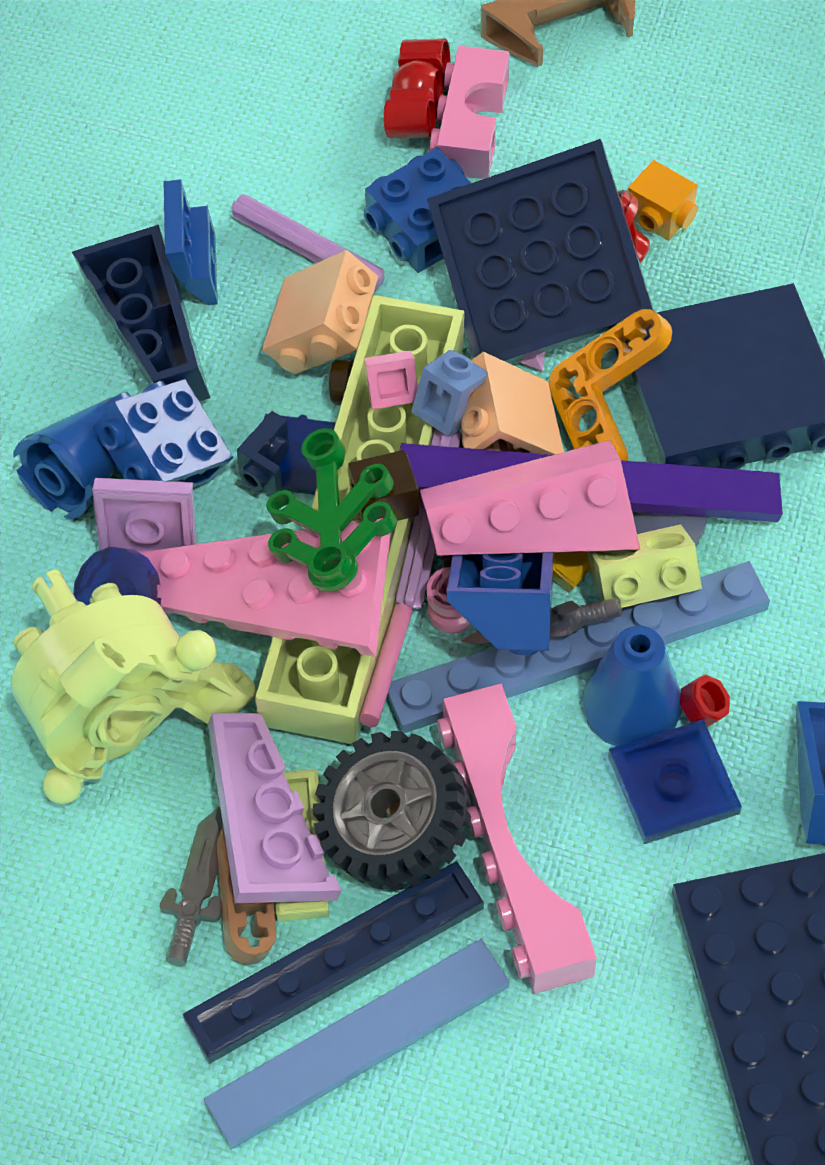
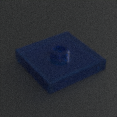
(674, 781)

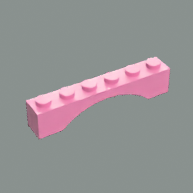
(547, 929)

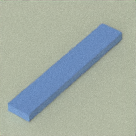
(355, 1043)

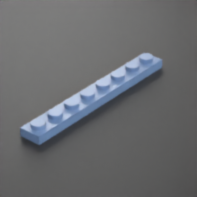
(723, 599)

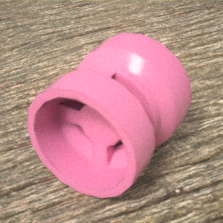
(440, 611)

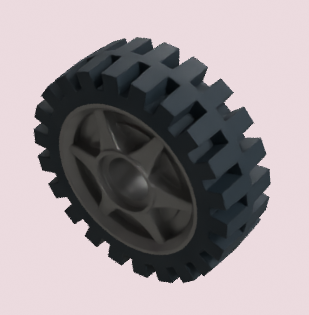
(412, 839)

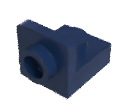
(262, 453)

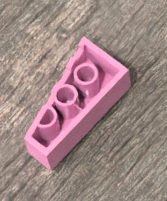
(536, 506)

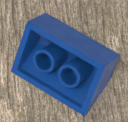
(505, 597)

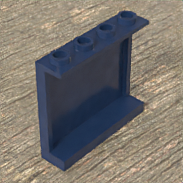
(736, 382)

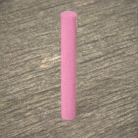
(385, 665)

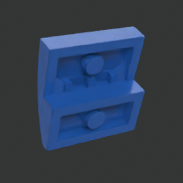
(190, 243)

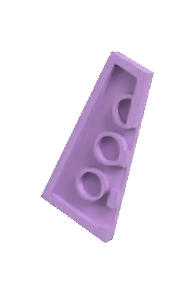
(262, 819)

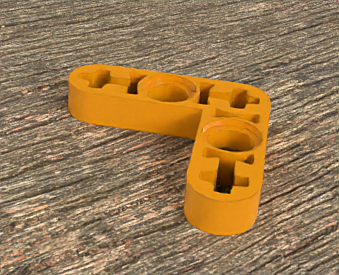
(594, 380)

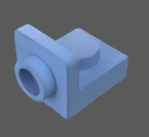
(446, 391)

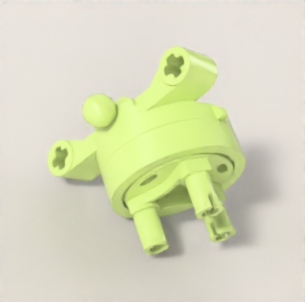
(111, 678)

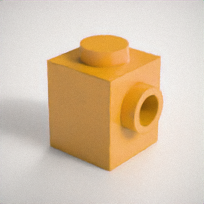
(664, 200)

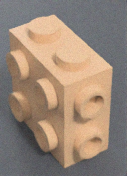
(320, 313)
(510, 411)

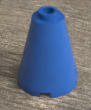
(64, 461)
(632, 689)

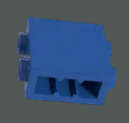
(401, 210)
(162, 435)

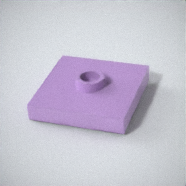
(144, 514)

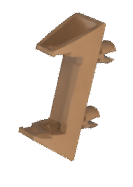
(512, 22)

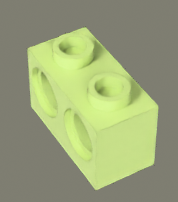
(658, 570)

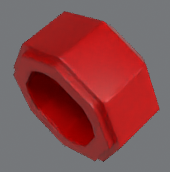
(705, 700)

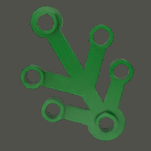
(334, 562)

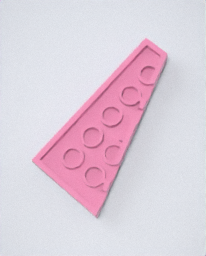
(257, 594)

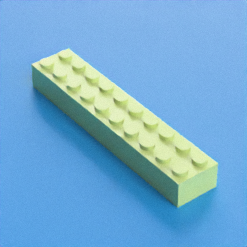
(320, 687)

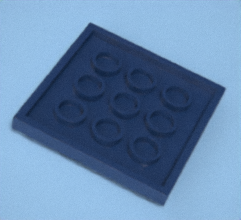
(540, 254)

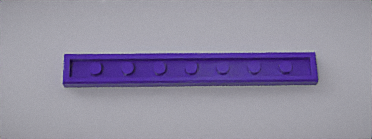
(649, 485)

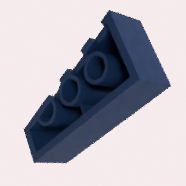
(144, 306)

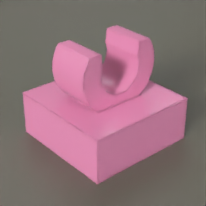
(391, 379)

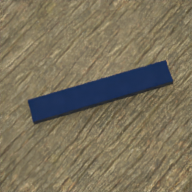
(332, 962)

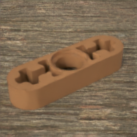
(235, 916)

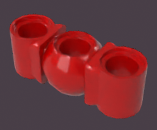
(416, 88)

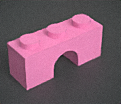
(475, 85)

